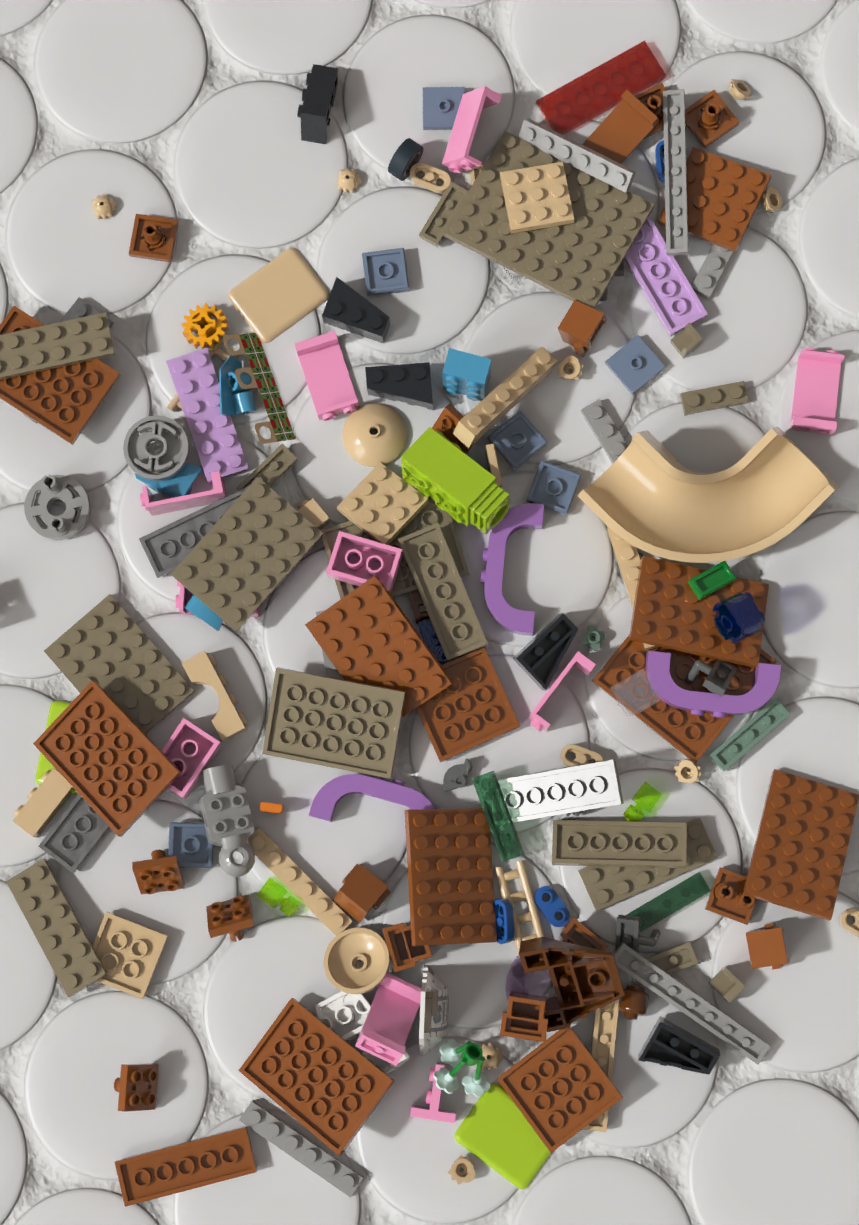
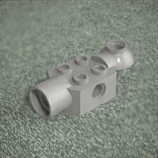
(227, 818)

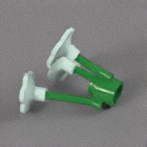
(456, 1056)

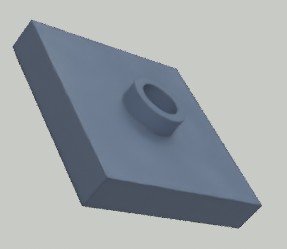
(441, 107)
(385, 271)
(635, 364)
(517, 440)
(554, 487)
(190, 845)

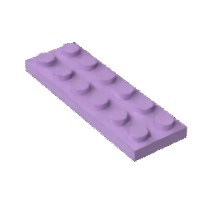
(663, 281)
(200, 400)

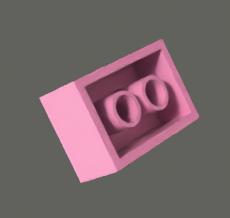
(359, 559)
(191, 753)

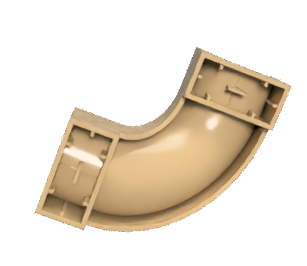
(708, 514)

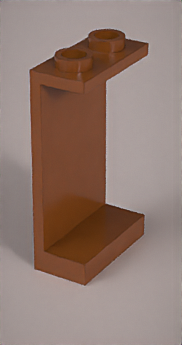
(622, 129)

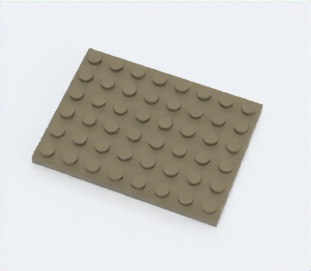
(567, 258)

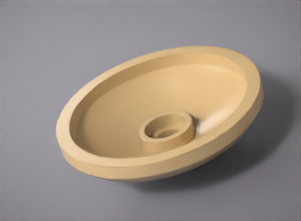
(377, 448)
(347, 951)

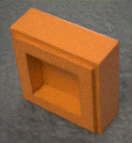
(271, 808)

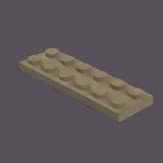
(55, 345)
(442, 591)
(619, 844)
(613, 884)
(57, 928)

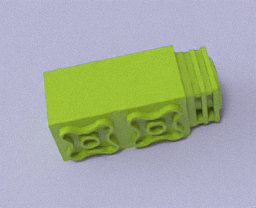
(454, 481)

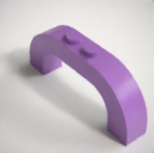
(509, 618)
(659, 678)
(374, 786)

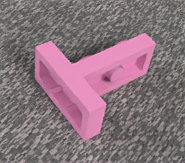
(433, 1099)

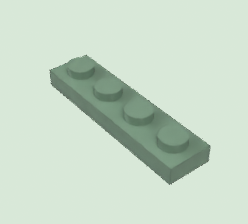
(749, 734)

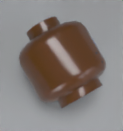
(634, 1002)

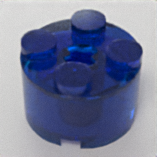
(738, 617)

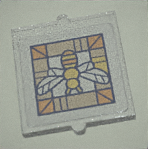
(635, 694)

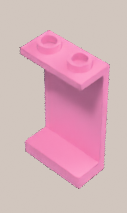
(464, 129)
(327, 376)
(816, 391)
(186, 501)
(581, 663)
(390, 1019)

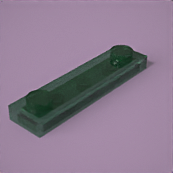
(498, 816)
(670, 901)

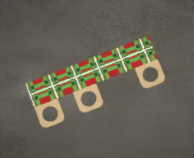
(263, 380)

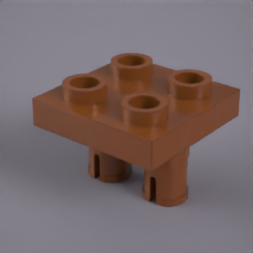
(728, 898)

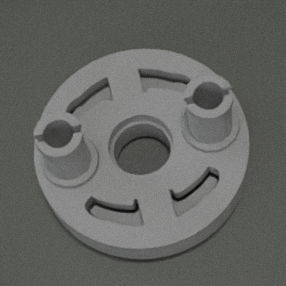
(175, 449)
(54, 489)

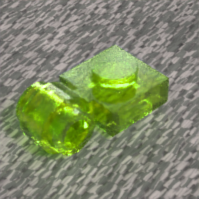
(645, 799)
(274, 893)

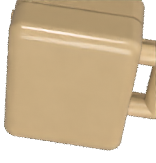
(278, 295)

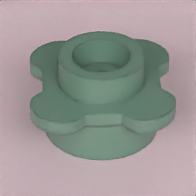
(594, 644)

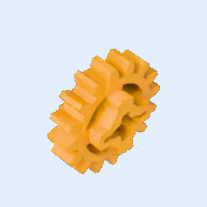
(207, 328)

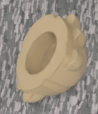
(739, 90)
(348, 184)
(771, 200)
(105, 210)
(570, 363)
(685, 775)
(494, 1052)
(468, 1172)

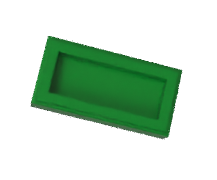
(712, 580)

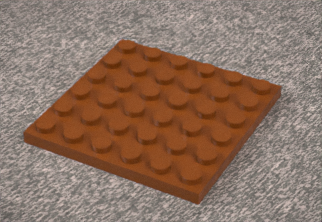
(683, 731)

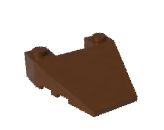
(580, 975)

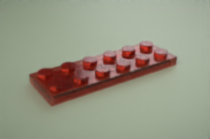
(600, 89)

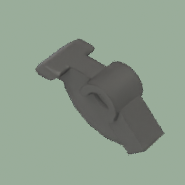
(457, 776)

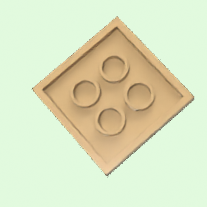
(536, 197)
(382, 504)
(128, 954)

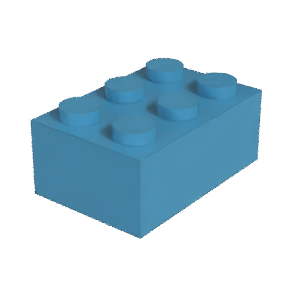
(466, 374)

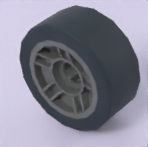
(404, 158)

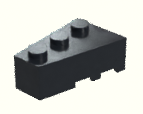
(317, 103)
(354, 313)
(401, 383)
(545, 651)
(678, 1048)

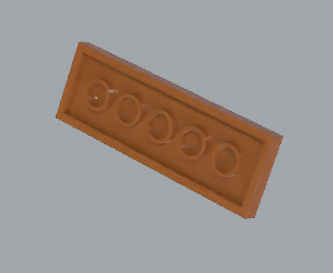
(185, 1166)

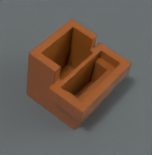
(581, 326)
(361, 893)
(580, 935)
(400, 947)
(767, 947)
(525, 1017)

